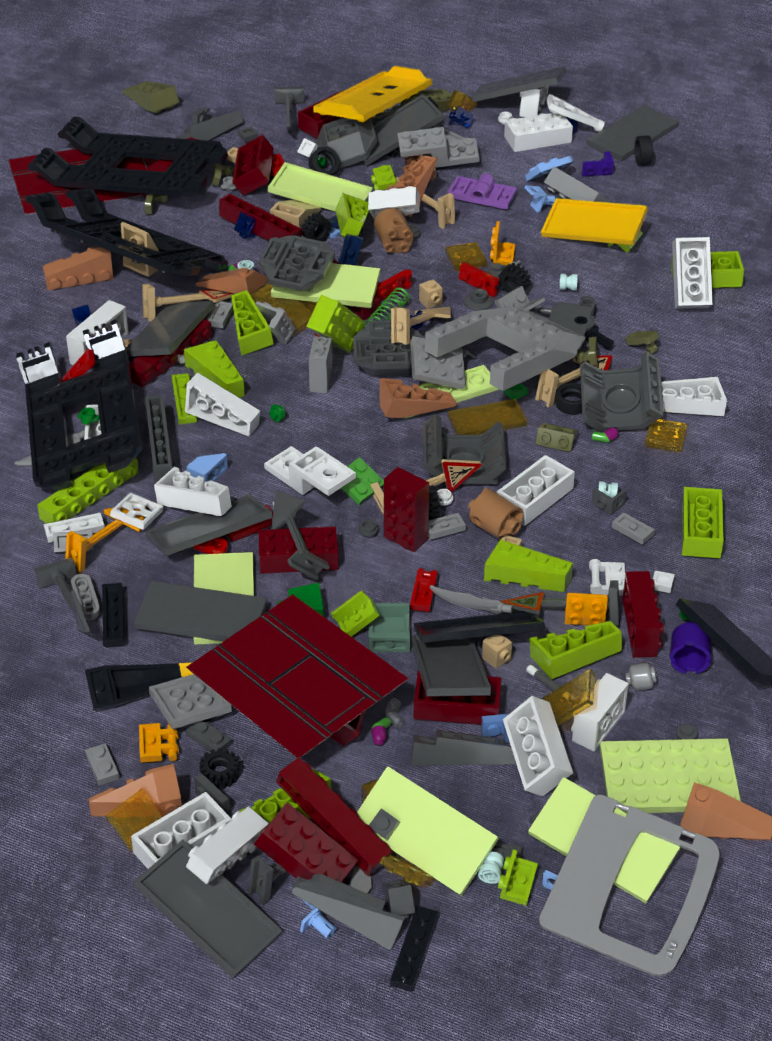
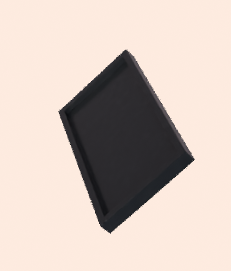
(478, 626)
(729, 638)

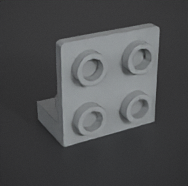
(518, 299)
(280, 323)

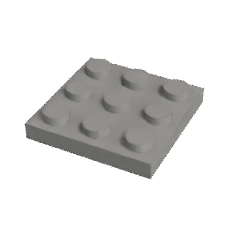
(441, 370)
(188, 701)

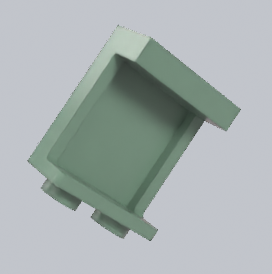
(391, 629)

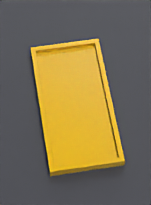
(594, 221)

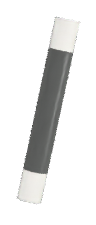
(542, 678)

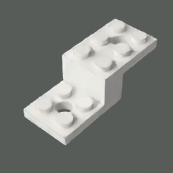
(310, 470)

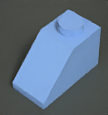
(208, 466)

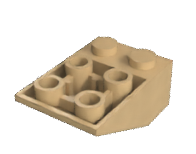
(294, 211)

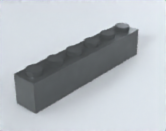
(158, 436)

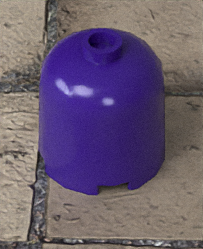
(690, 648)

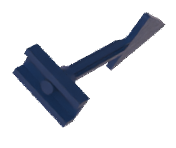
(350, 246)

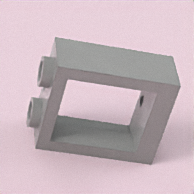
(320, 364)

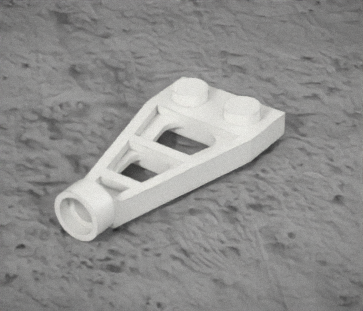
(560, 106)

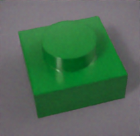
(516, 391)

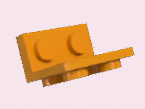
(501, 252)
(585, 609)

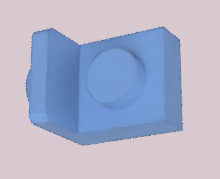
(493, 726)

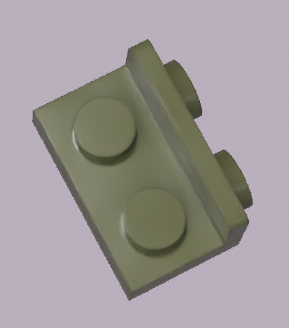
(556, 436)

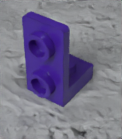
(598, 168)

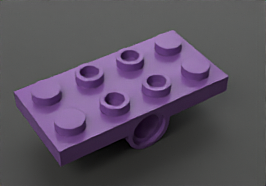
(483, 191)

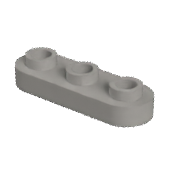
(86, 595)

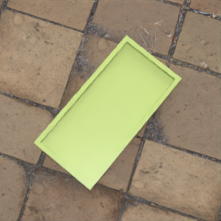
(315, 187)
(342, 282)
(224, 573)
(561, 820)
(429, 831)

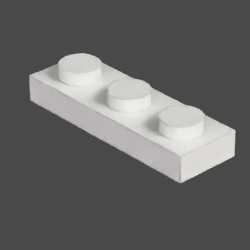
(90, 522)

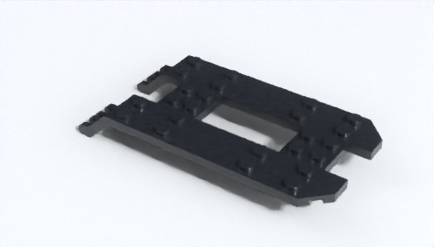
(110, 149)
(104, 228)
(48, 397)

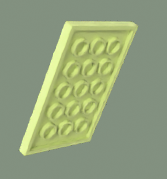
(661, 773)

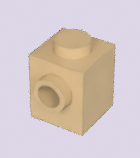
(430, 294)
(496, 650)

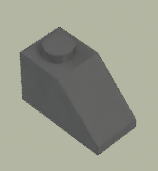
(399, 897)

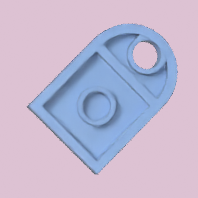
(544, 168)

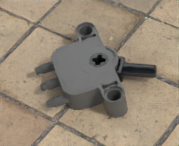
(578, 319)

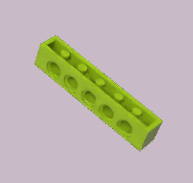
(84, 492)

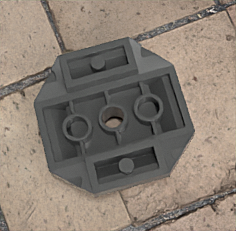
(348, 139)
(295, 262)
(378, 355)

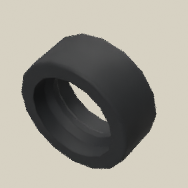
(643, 150)
(328, 152)
(568, 406)

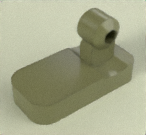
(217, 170)
(150, 202)
(645, 337)
(591, 355)

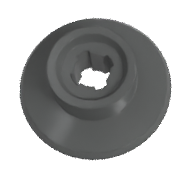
(478, 300)

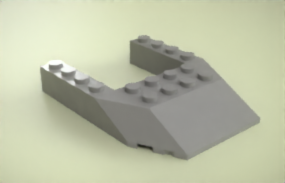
(537, 339)

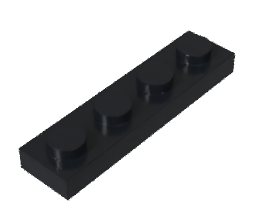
(112, 614)
(414, 948)

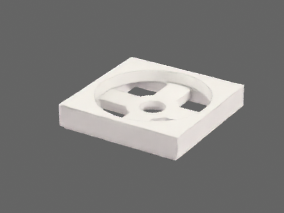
(132, 502)

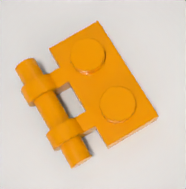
(150, 742)

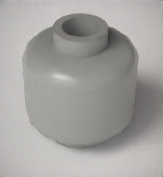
(641, 676)

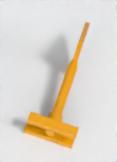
(78, 545)

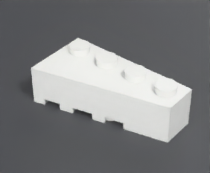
(694, 396)
(220, 406)
(192, 493)
(226, 845)

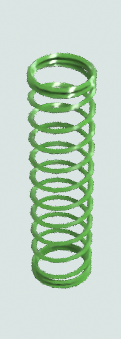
(386, 302)

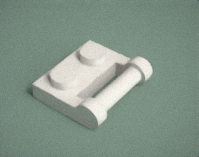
(612, 571)

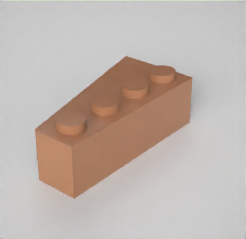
(79, 269)

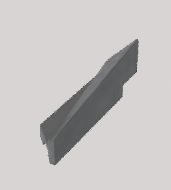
(211, 128)
(460, 749)
(351, 907)

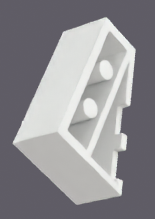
(531, 101)
(404, 199)

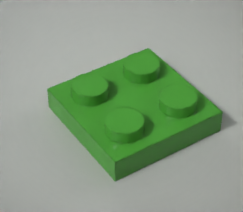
(360, 487)

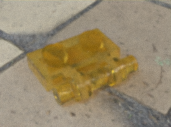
(409, 872)

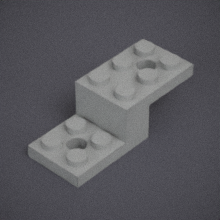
(434, 142)

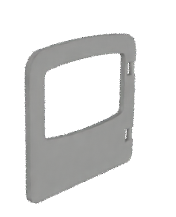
(590, 872)

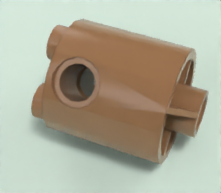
(393, 230)
(495, 514)

